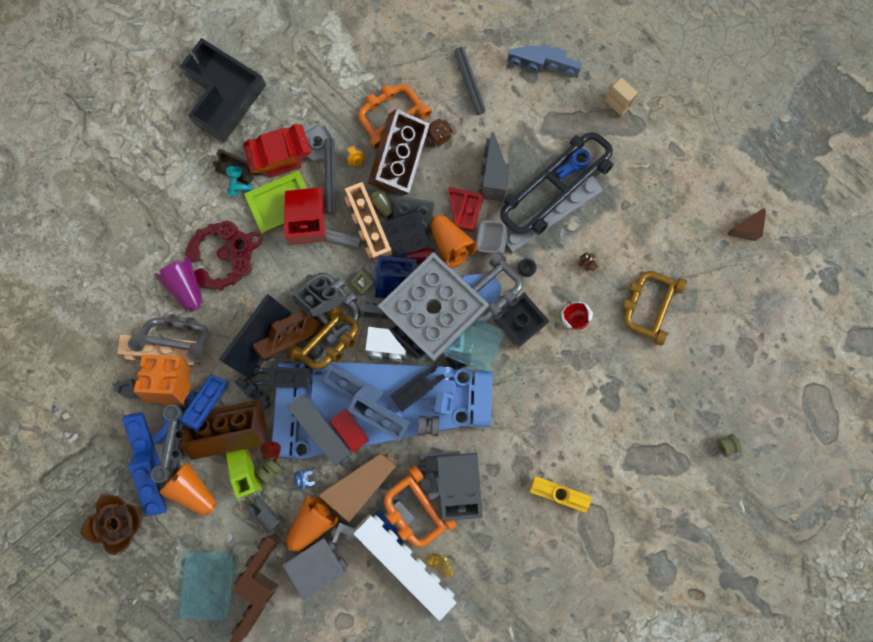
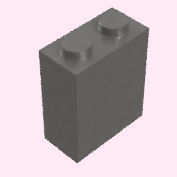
(315, 568)

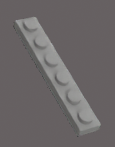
(578, 198)

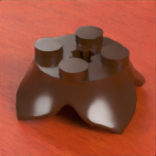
(99, 526)

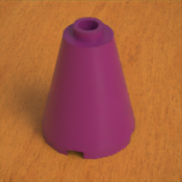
(181, 283)

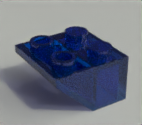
(391, 273)

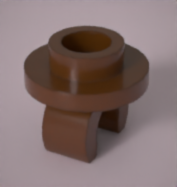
(587, 262)

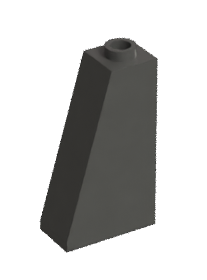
(320, 430)

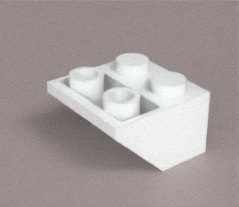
(383, 344)

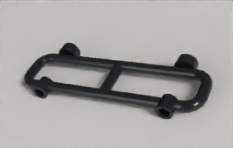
(537, 224)

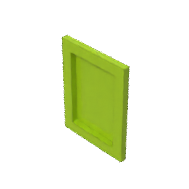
(268, 200)

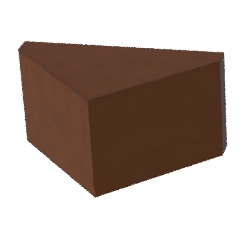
(750, 228)

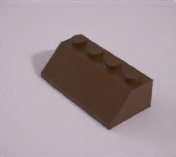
(226, 431)

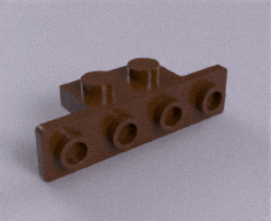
(287, 334)

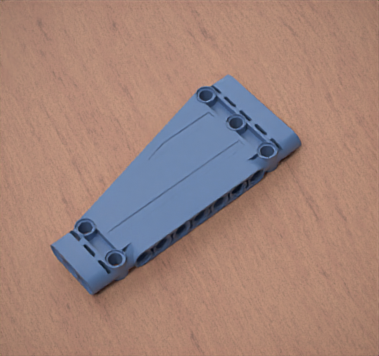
(387, 379)

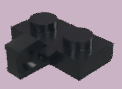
(251, 390)

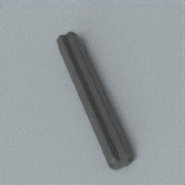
(470, 81)
(329, 158)

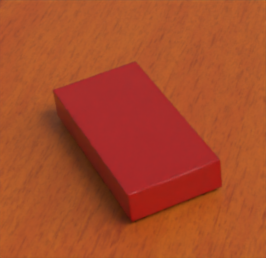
(349, 430)

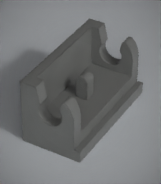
(429, 461)

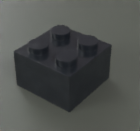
(522, 321)

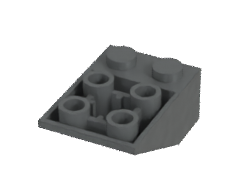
(493, 172)
(459, 486)

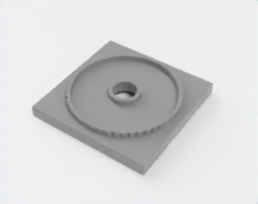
(429, 283)

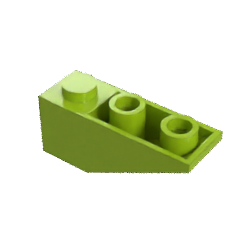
(242, 473)

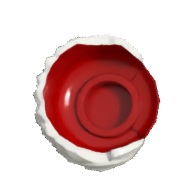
(576, 315)

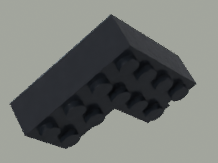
(228, 86)

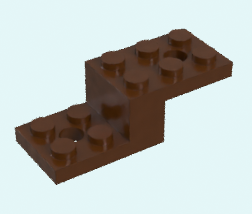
(254, 587)

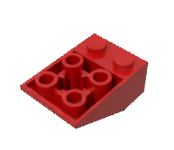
(304, 216)

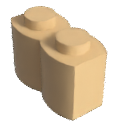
(620, 96)

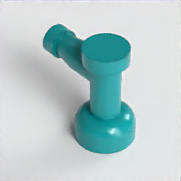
(235, 172)

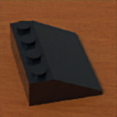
(240, 353)

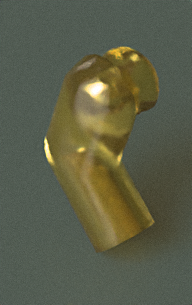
(442, 562)

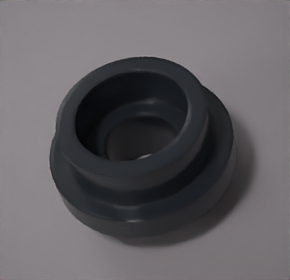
(528, 262)

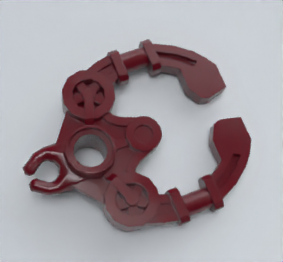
(230, 250)

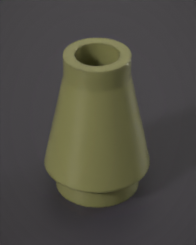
(381, 202)

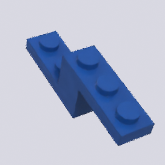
(143, 462)

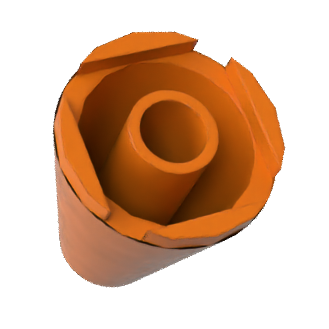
(451, 241)
(189, 491)
(310, 523)

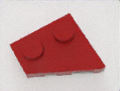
(465, 207)

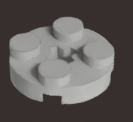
(320, 133)

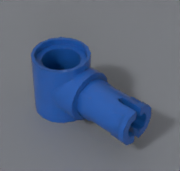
(573, 164)

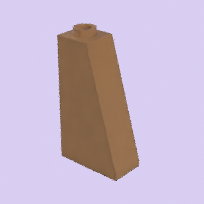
(357, 488)

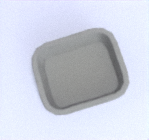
(491, 237)

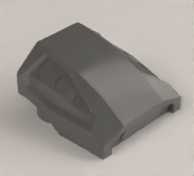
(318, 297)

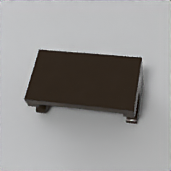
(227, 159)

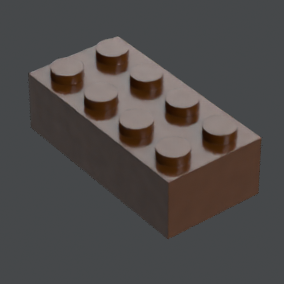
(398, 153)

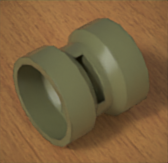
(269, 471)

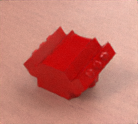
(277, 151)

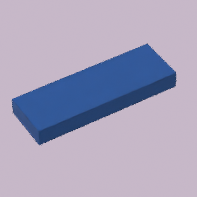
(203, 402)

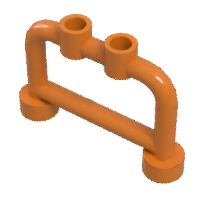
(388, 93)
(394, 516)

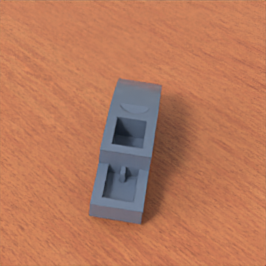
(538, 56)

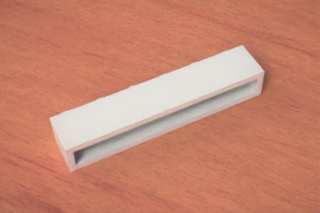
(404, 567)

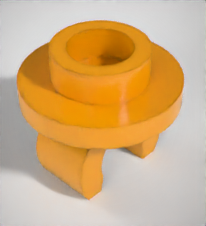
(355, 157)

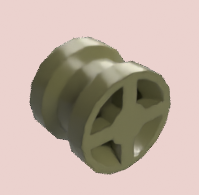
(729, 445)

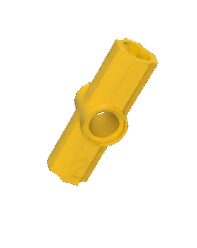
(571, 499)

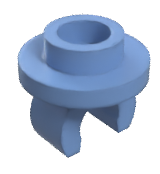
(300, 479)

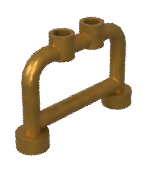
(630, 304)
(333, 354)

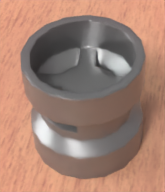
(433, 423)

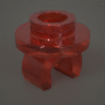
(271, 450)

